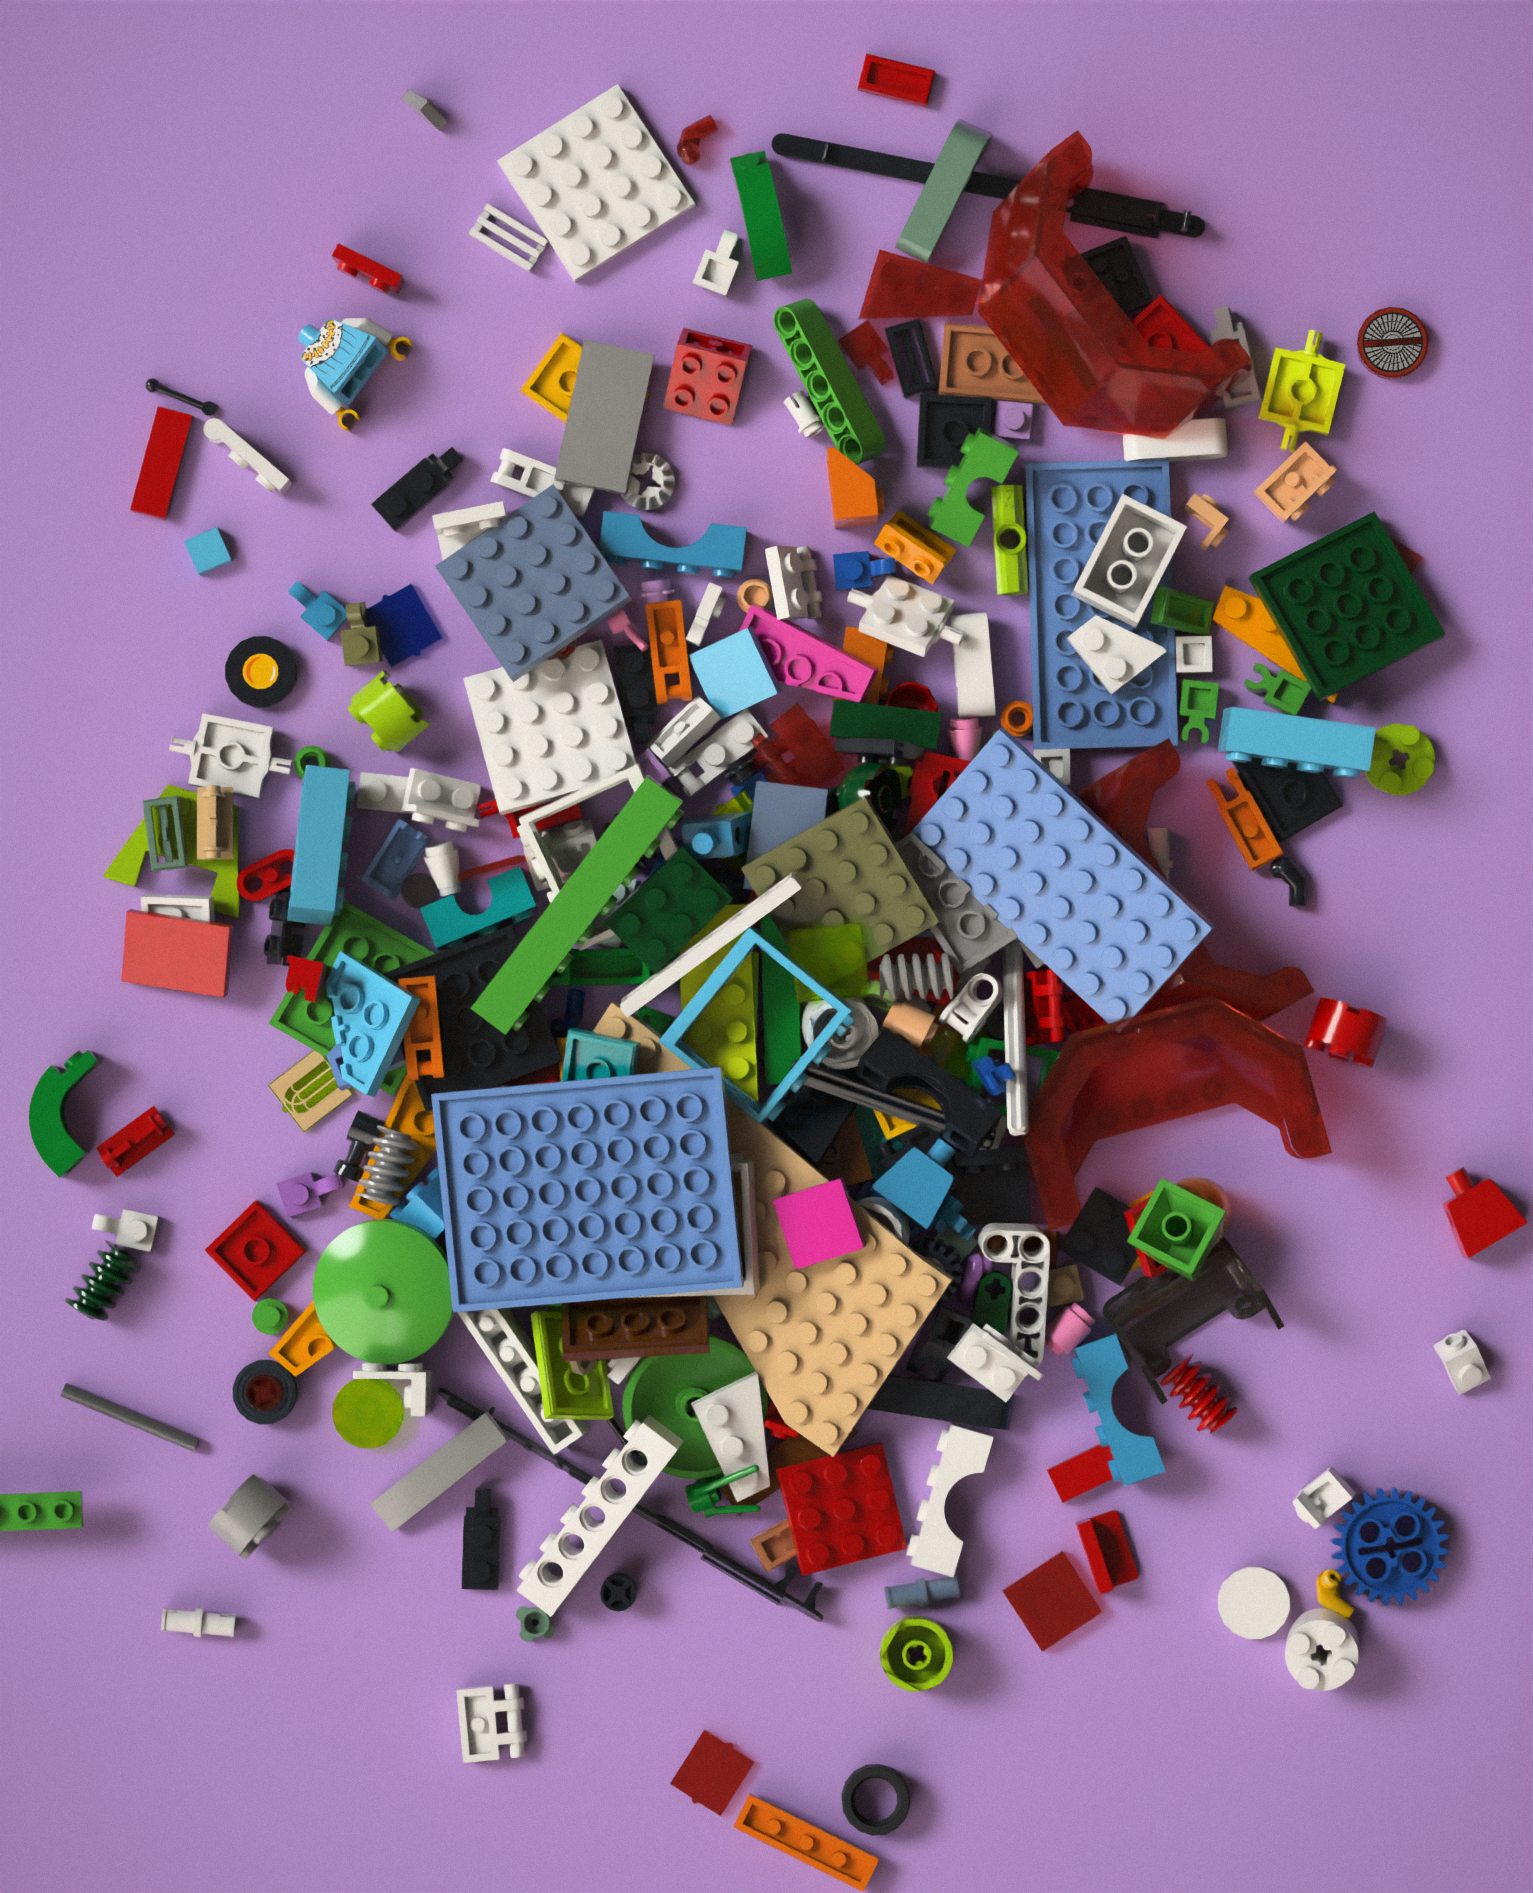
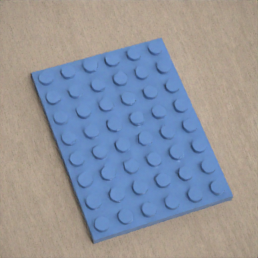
(587, 1189)

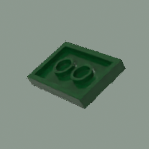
(668, 909)

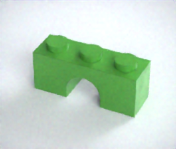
(984, 457)

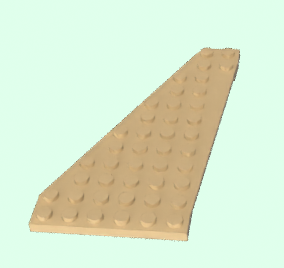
(816, 1331)

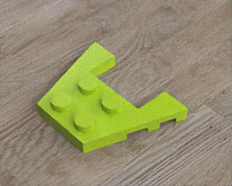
(130, 860)

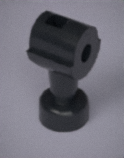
(361, 1136)

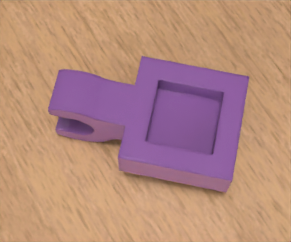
(303, 1192)

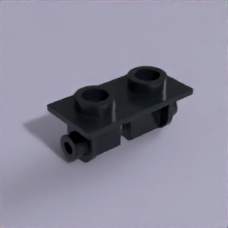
(281, 941)

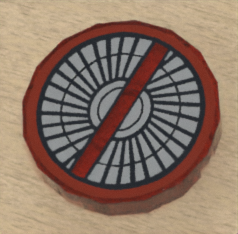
(1392, 343)

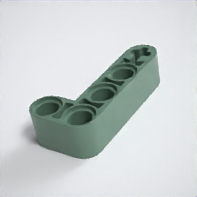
(943, 190)

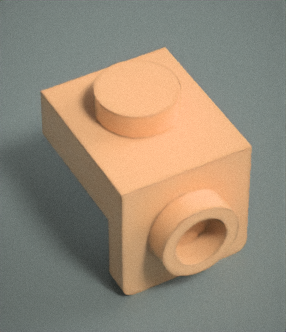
(1206, 511)

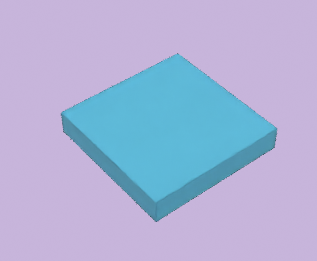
(735, 673)

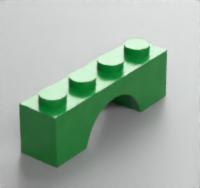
(604, 968)

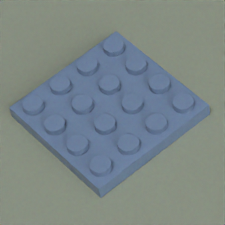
(533, 583)

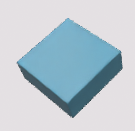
(208, 551)

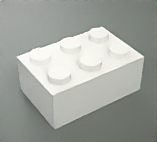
(1129, 560)

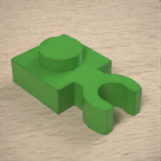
(1283, 693)
(1198, 703)

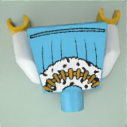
(343, 359)

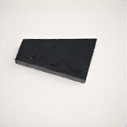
(815, 1119)

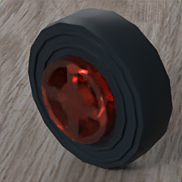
(256, 1401)

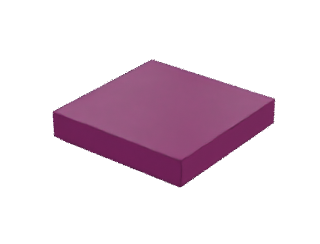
(819, 1223)

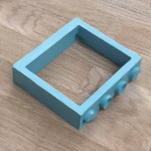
(815, 1053)

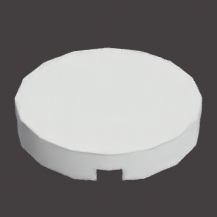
(1253, 1602)

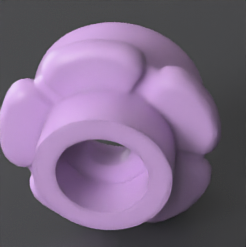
(656, 590)

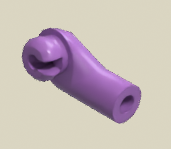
(971, 1277)

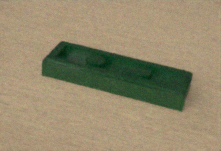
(885, 722)

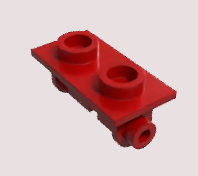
(135, 1141)

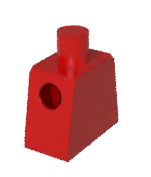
(1479, 1213)

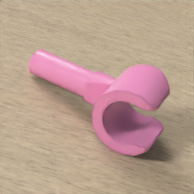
(619, 621)

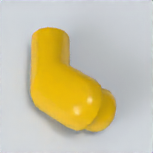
(1329, 1595)

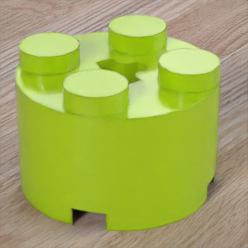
(388, 712)
(921, 1673)

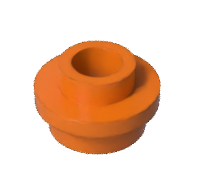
(1017, 707)

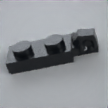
(416, 489)
(636, 689)
(481, 1544)

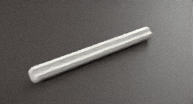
(1015, 1039)

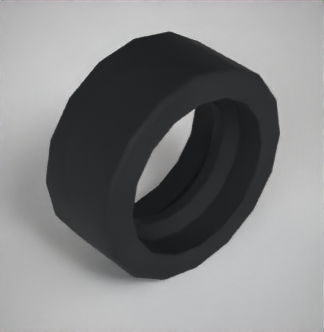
(875, 1827)

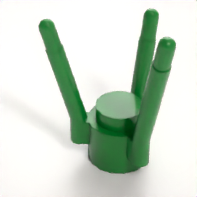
(706, 1493)

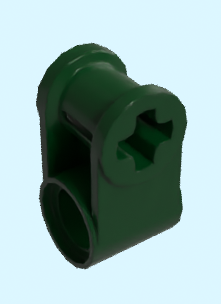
(992, 1309)

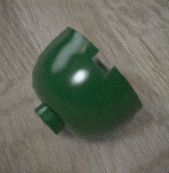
(878, 783)

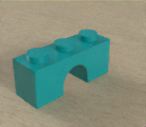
(510, 900)

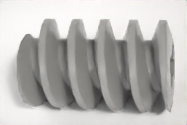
(916, 976)
(388, 1166)

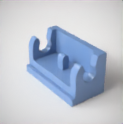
(396, 859)

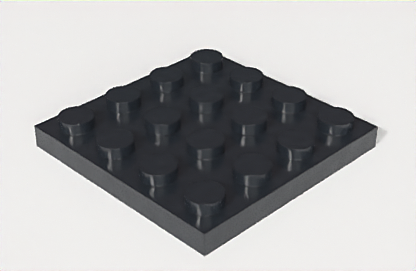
(472, 1048)

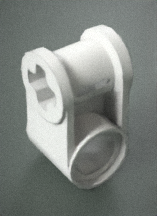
(971, 1007)

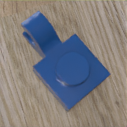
(856, 570)
(993, 1074)

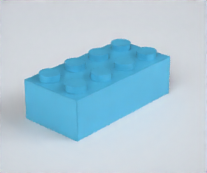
(1297, 740)
(318, 845)

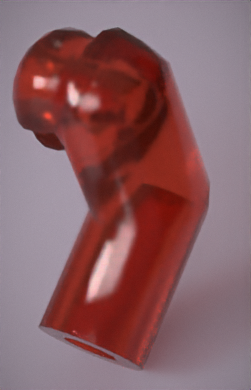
(691, 137)

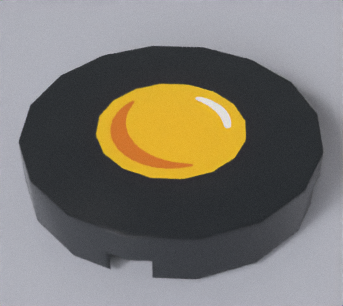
(260, 671)

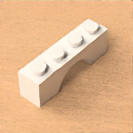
(962, 1454)

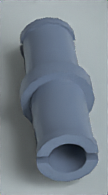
(922, 1592)

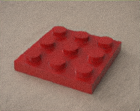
(841, 1508)

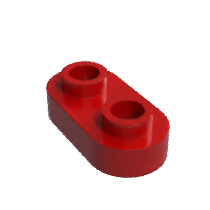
(269, 872)

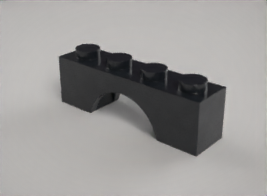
(895, 1065)

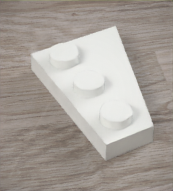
(736, 1432)

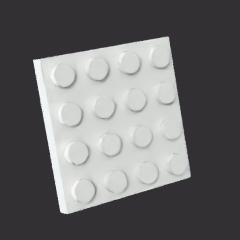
(596, 183)
(550, 728)

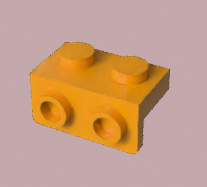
(915, 547)

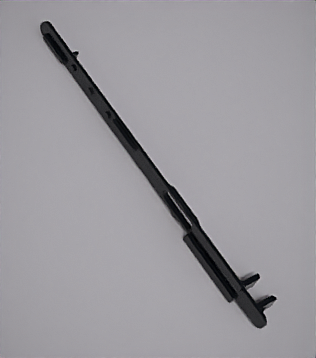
(1089, 207)
(774, 1593)

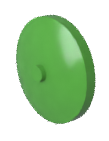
(383, 1291)
(668, 1386)

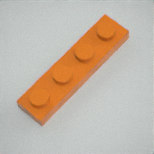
(806, 1842)

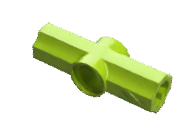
(1009, 517)

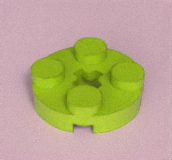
(1417, 768)

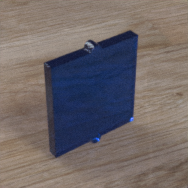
(403, 625)

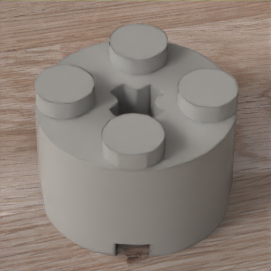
(250, 1516)

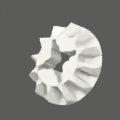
(653, 496)

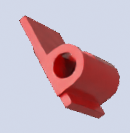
(929, 783)

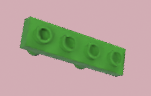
(41, 1511)

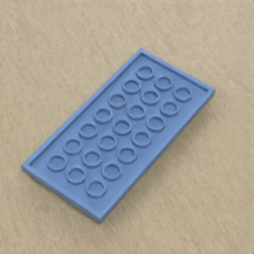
(1064, 521)
(1062, 879)

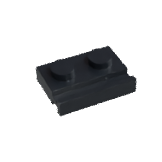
(873, 750)

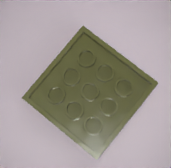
(848, 877)

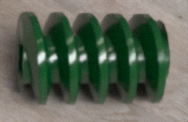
(104, 1282)

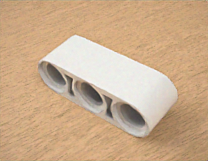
(1194, 441)
(973, 667)

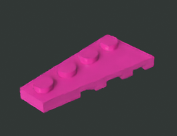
(808, 660)

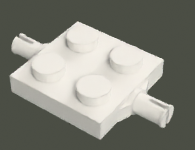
(906, 616)
(231, 755)

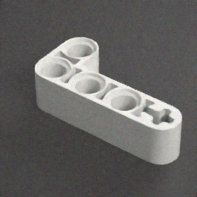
(1022, 1296)

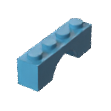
(717, 550)
(1133, 1455)

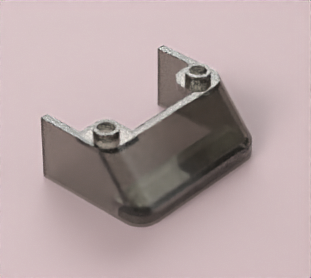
(1170, 1306)

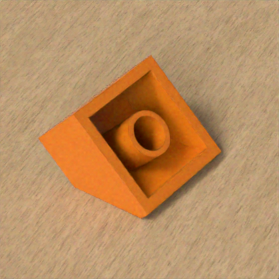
(852, 492)

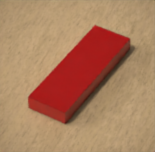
(161, 463)

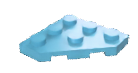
(367, 1021)

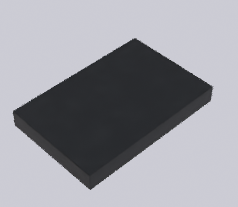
(1288, 796)

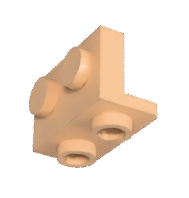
(1295, 482)

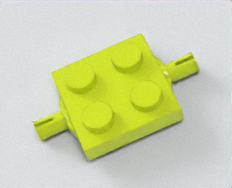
(1301, 391)

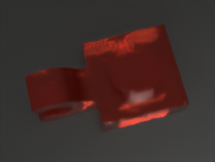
(865, 349)

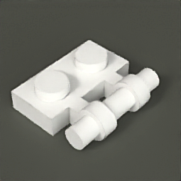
(793, 582)
(479, 1723)

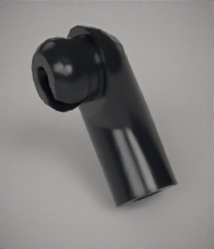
(1294, 877)

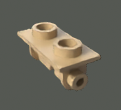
(214, 822)

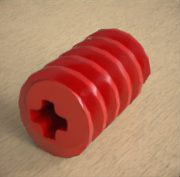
(1199, 1395)

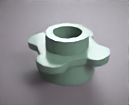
(532, 1631)

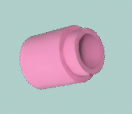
(1068, 1329)

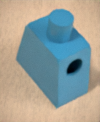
(715, 834)
(918, 1182)

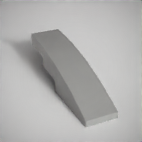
(439, 1471)

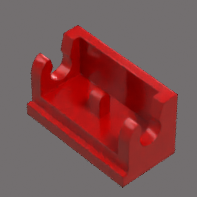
(307, 975)

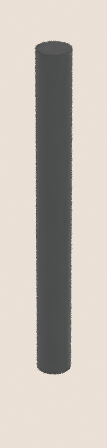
(130, 1417)

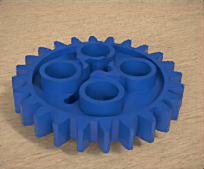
(1384, 1513)

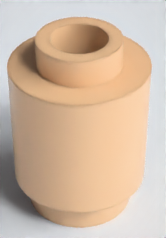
(911, 1023)

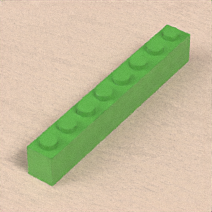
(577, 904)

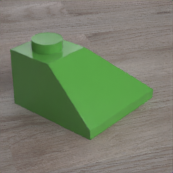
(1177, 1229)

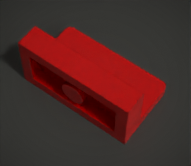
(1107, 1550)

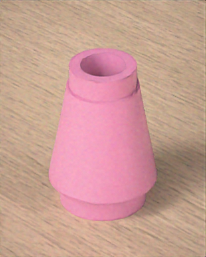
(965, 737)

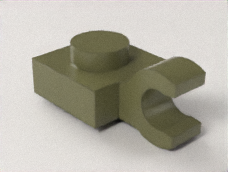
(360, 643)

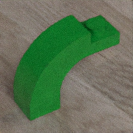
(761, 215)
(47, 1114)

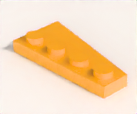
(1251, 624)

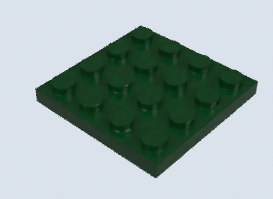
(1346, 606)

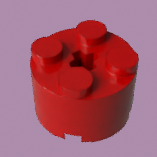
(1345, 1032)

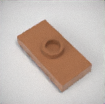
(774, 1545)

